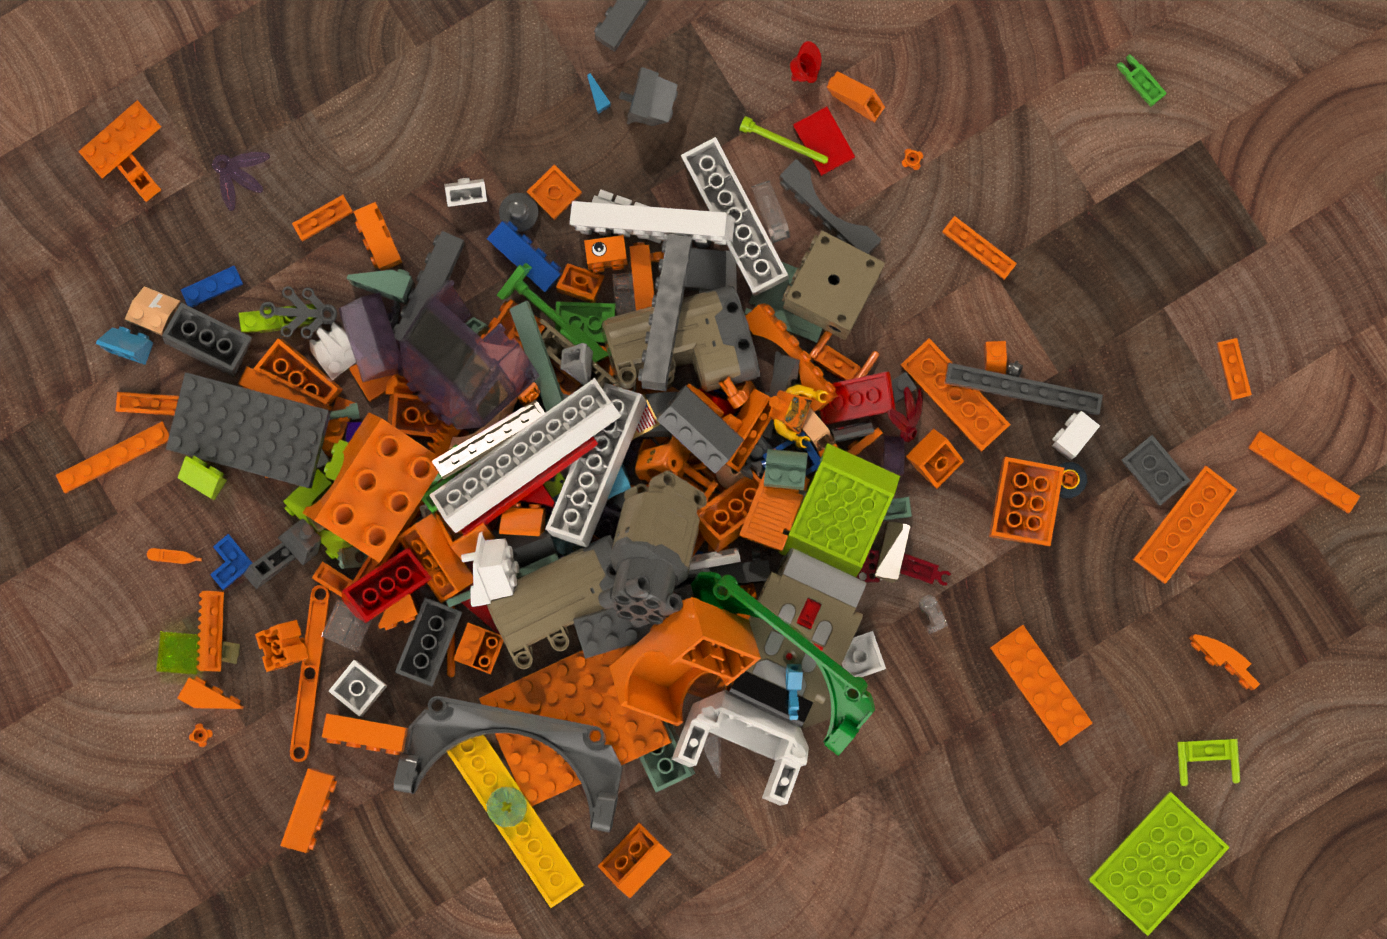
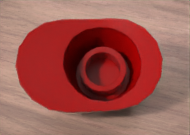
(806, 64)

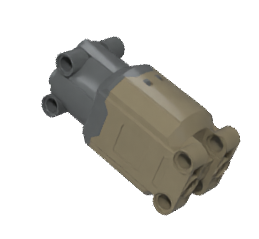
(653, 549)

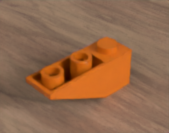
(201, 696)

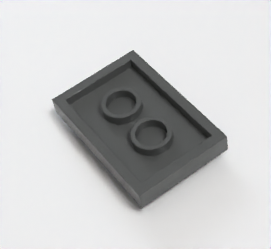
(1155, 470)

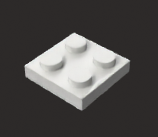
(863, 656)

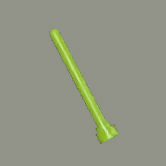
(749, 126)

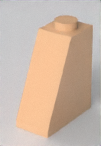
(817, 431)

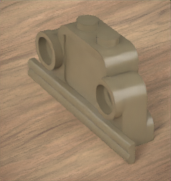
(556, 342)

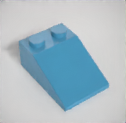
(126, 345)

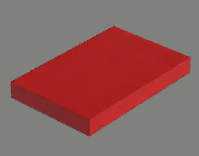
(824, 136)

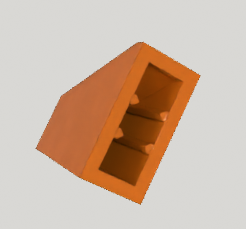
(856, 96)

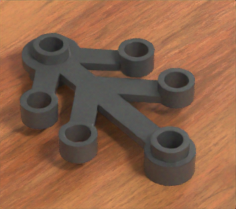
(301, 313)

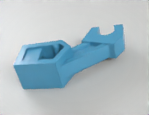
(793, 683)

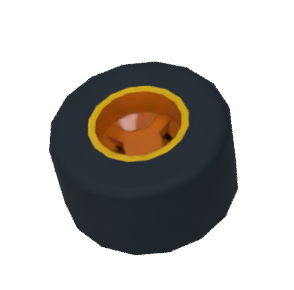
(1075, 478)

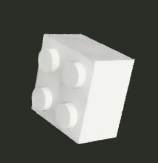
(1075, 436)
(358, 688)

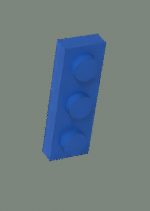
(212, 286)

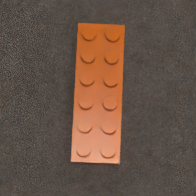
(962, 405)
(1185, 524)
(1041, 685)

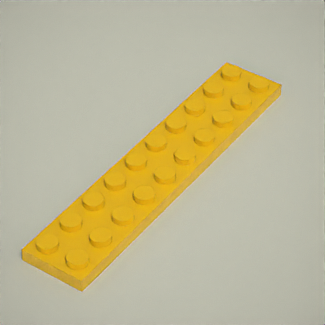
(530, 837)

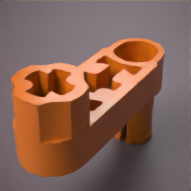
(737, 393)

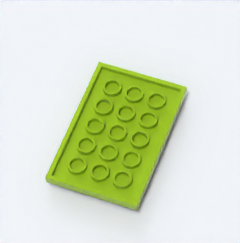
(1158, 863)

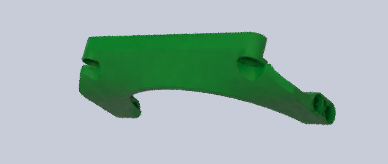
(848, 694)

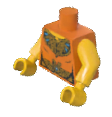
(790, 411)

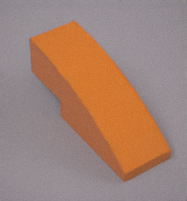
(138, 177)
(331, 578)

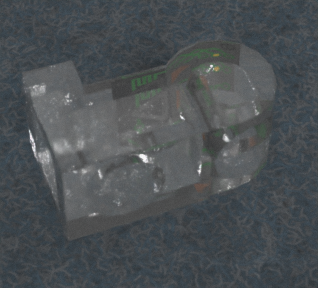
(931, 608)

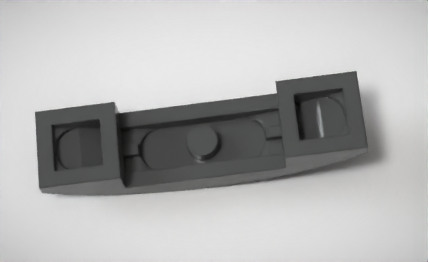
(785, 371)

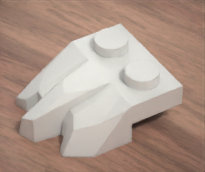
(332, 350)

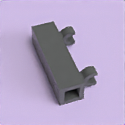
(746, 572)

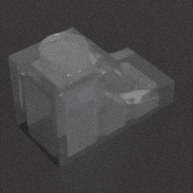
(624, 293)

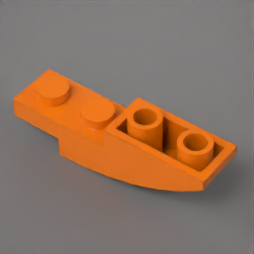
(1220, 653)

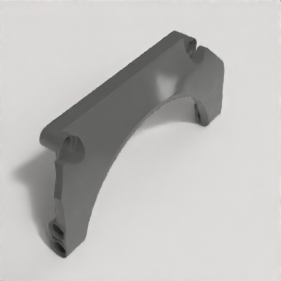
(458, 721)

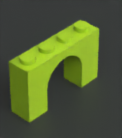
(306, 497)

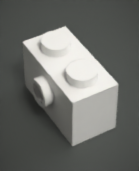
(465, 192)

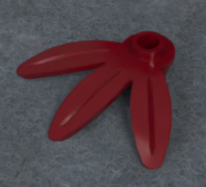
(908, 425)

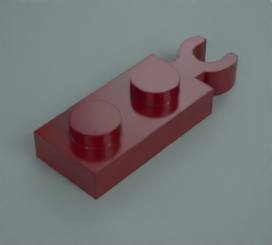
(922, 570)

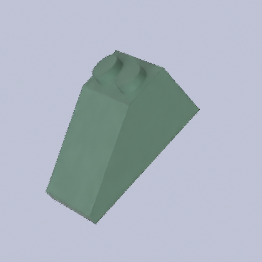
(389, 283)

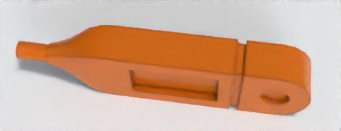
(171, 556)

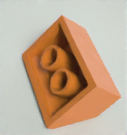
(634, 860)

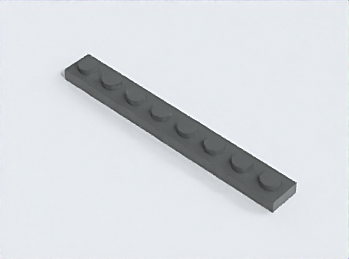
(1023, 389)

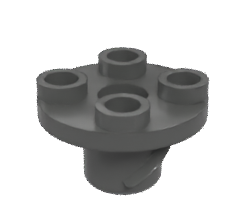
(520, 210)

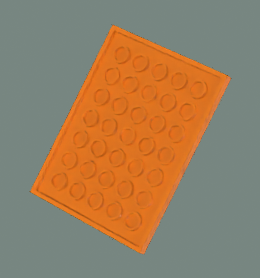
(579, 693)

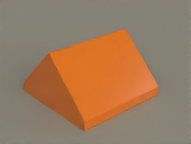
(580, 283)

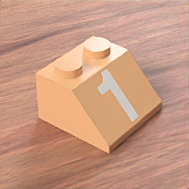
(152, 310)

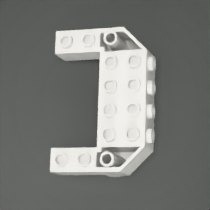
(748, 728)

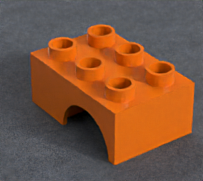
(376, 487)
(687, 644)

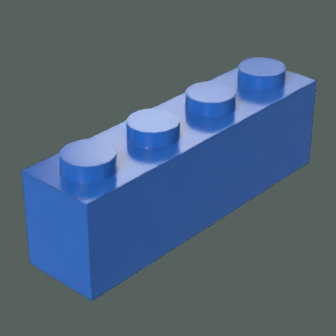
(520, 251)

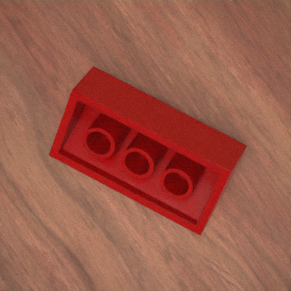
(385, 586)

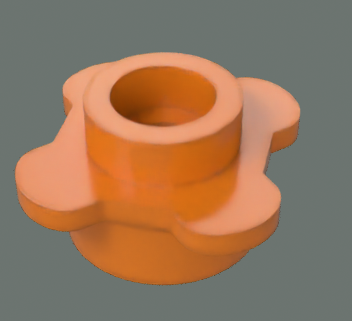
(912, 154)
(202, 741)

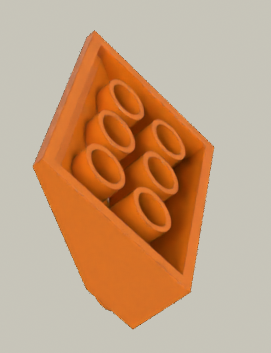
(1026, 501)

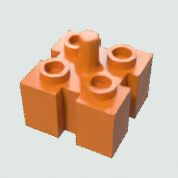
(282, 645)

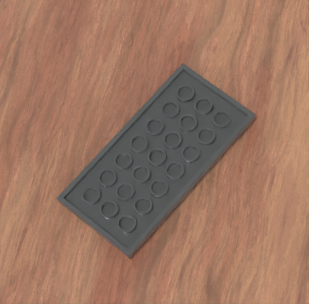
(248, 430)

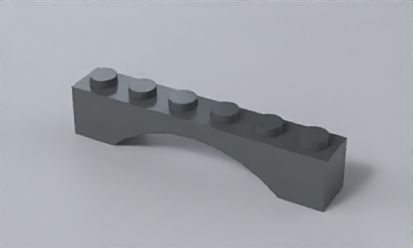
(798, 180)

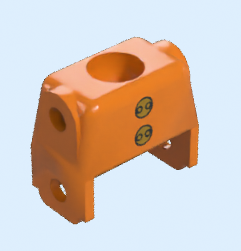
(660, 458)

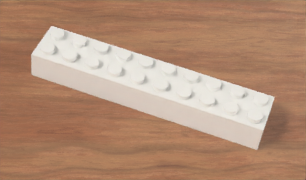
(524, 455)

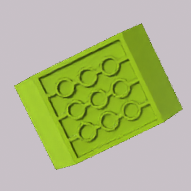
(842, 510)

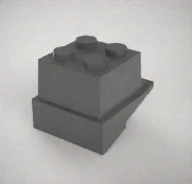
(651, 99)

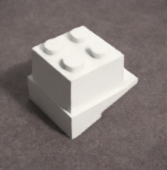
(492, 570)

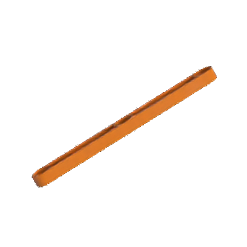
(308, 687)

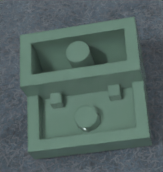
(785, 469)

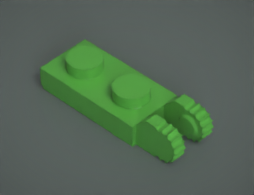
(1142, 81)

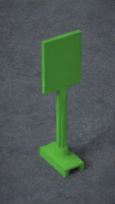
(572, 333)

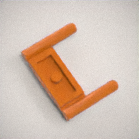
(838, 363)

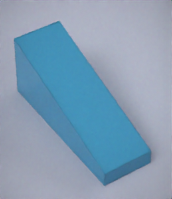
(600, 99)

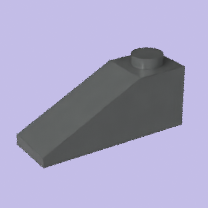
(269, 565)

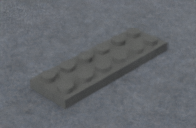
(606, 631)

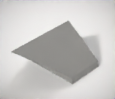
(578, 362)

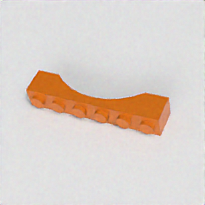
(765, 324)

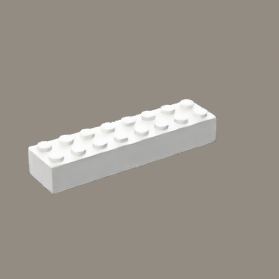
(724, 193)
(651, 222)
(595, 472)

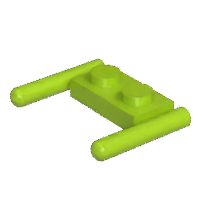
(1208, 751)

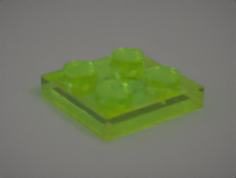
(178, 653)

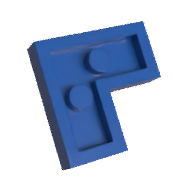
(235, 562)

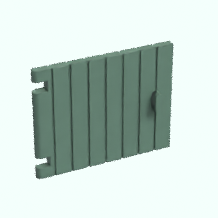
(774, 298)

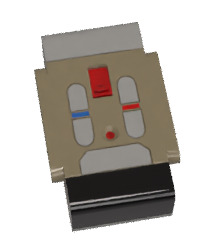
(822, 607)

